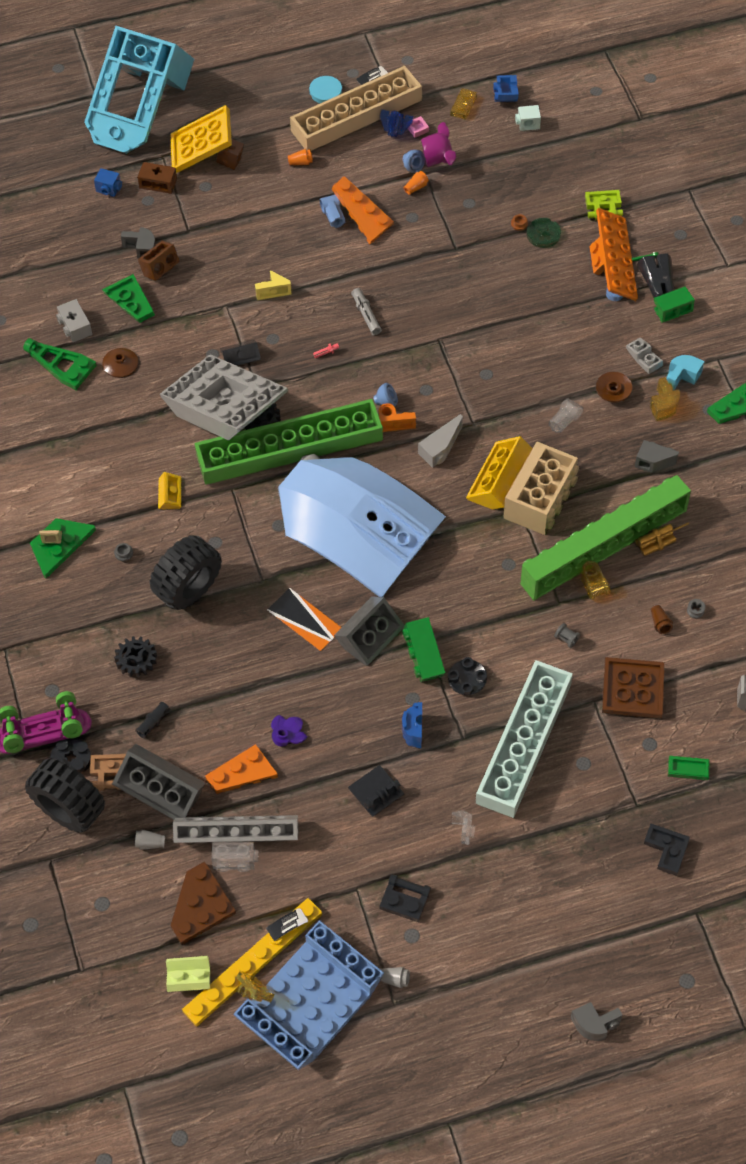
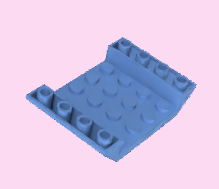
(312, 997)

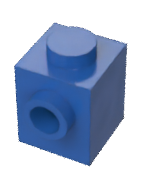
(107, 182)

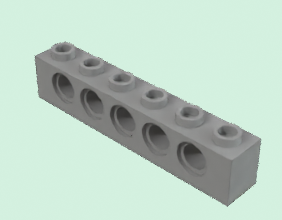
(235, 828)

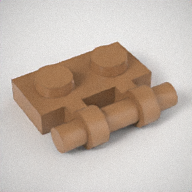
(105, 766)

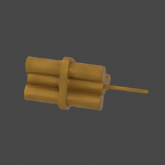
(657, 539)

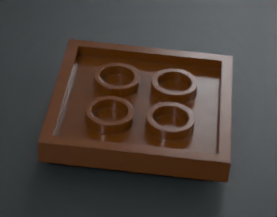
(633, 687)

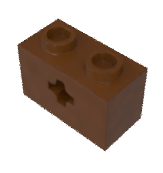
(157, 177)

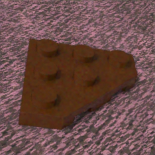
(199, 905)

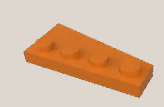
(367, 215)

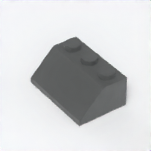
(369, 630)

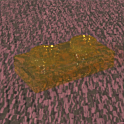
(463, 103)

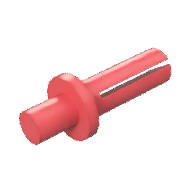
(330, 349)

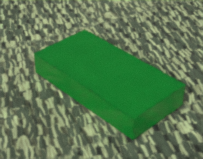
(688, 767)

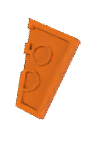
(243, 769)

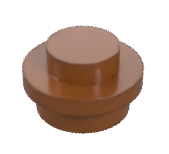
(519, 222)

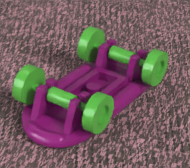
(44, 727)

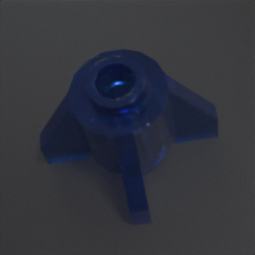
(395, 123)

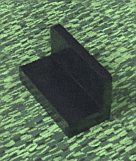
(241, 353)

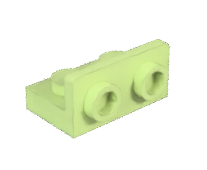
(188, 973)

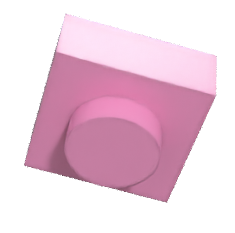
(418, 127)

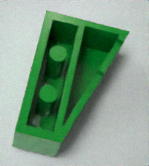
(423, 650)

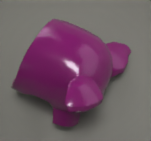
(438, 147)

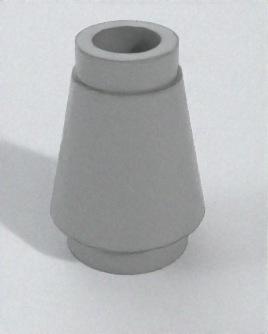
(148, 840)
(396, 976)

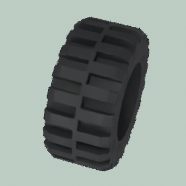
(185, 572)
(65, 795)

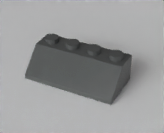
(158, 783)

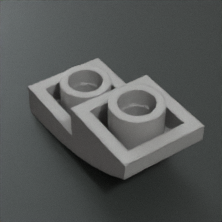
(643, 355)

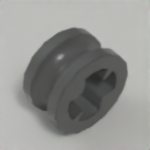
(698, 604)

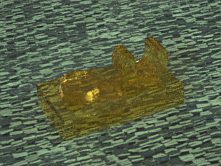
(253, 988)

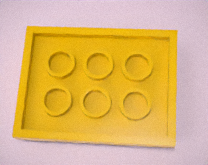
(201, 139)

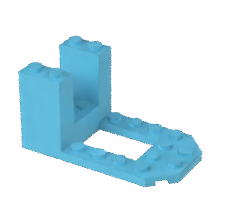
(134, 54)

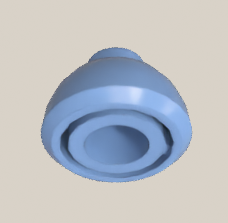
(414, 160)
(386, 394)

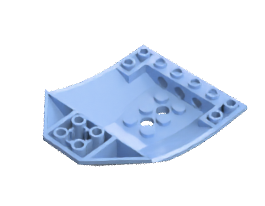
(328, 509)

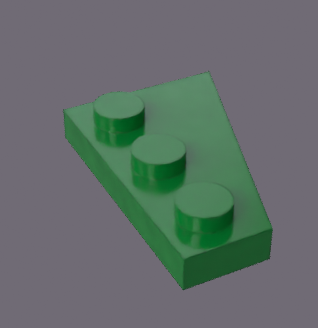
(130, 298)
(730, 406)

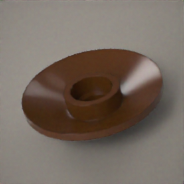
(123, 367)
(614, 381)

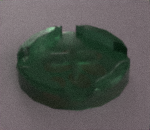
(543, 233)

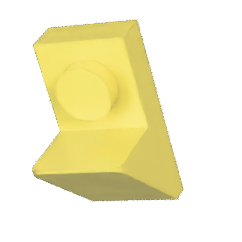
(276, 287)

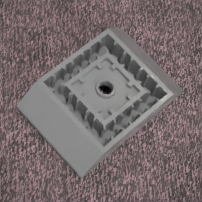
(221, 396)

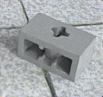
(74, 321)

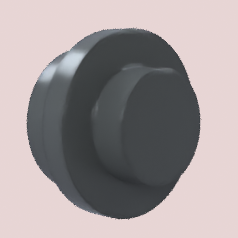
(123, 552)

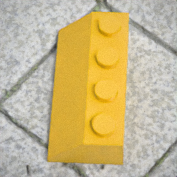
(499, 472)

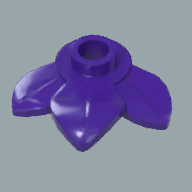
(287, 730)

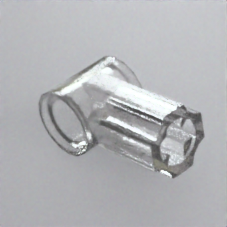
(567, 413)

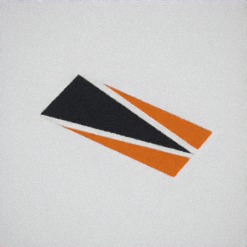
(304, 619)

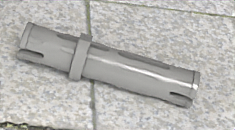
(364, 306)

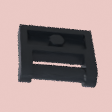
(403, 904)

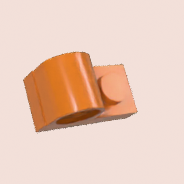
(395, 421)

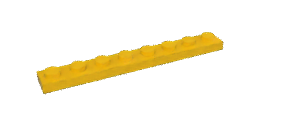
(250, 963)

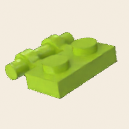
(603, 199)

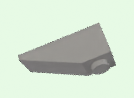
(438, 445)

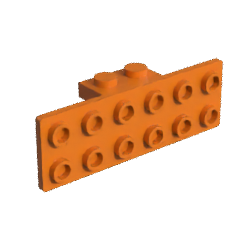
(613, 254)

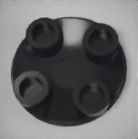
(467, 676)

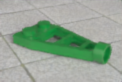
(75, 374)

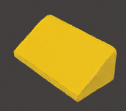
(169, 491)

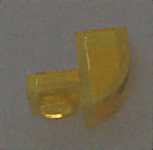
(666, 403)

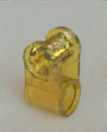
(594, 583)

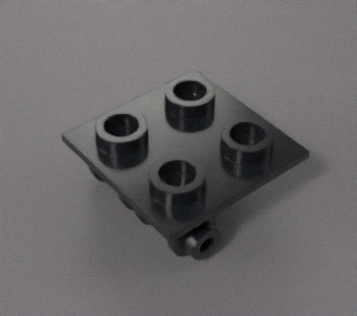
(376, 790)

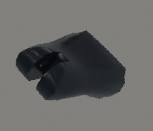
(658, 273)

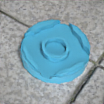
(325, 88)

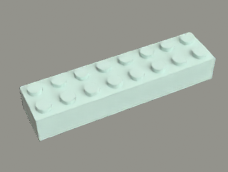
(524, 739)

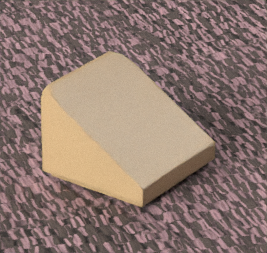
(51, 536)

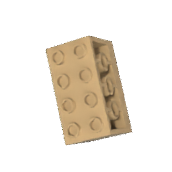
(541, 488)

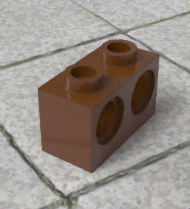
(158, 260)

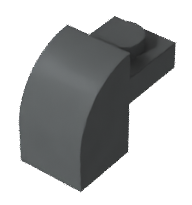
(141, 241)
(591, 1025)

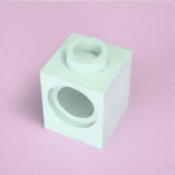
(528, 118)

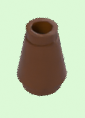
(662, 622)

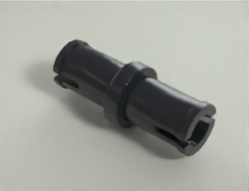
(152, 719)

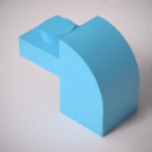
(686, 368)

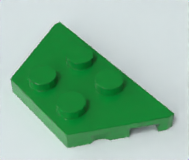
(52, 555)

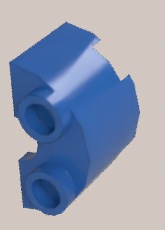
(506, 88)
(413, 725)

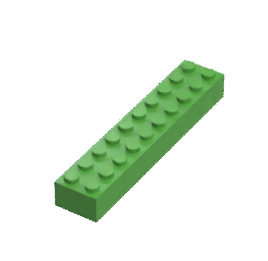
(289, 441)
(604, 537)

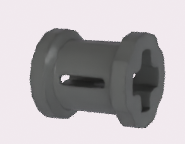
(567, 635)

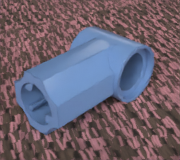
(331, 206)

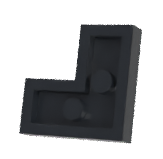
(672, 845)

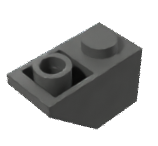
(655, 457)

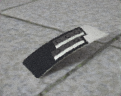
(371, 75)
(286, 924)

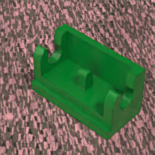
(674, 304)

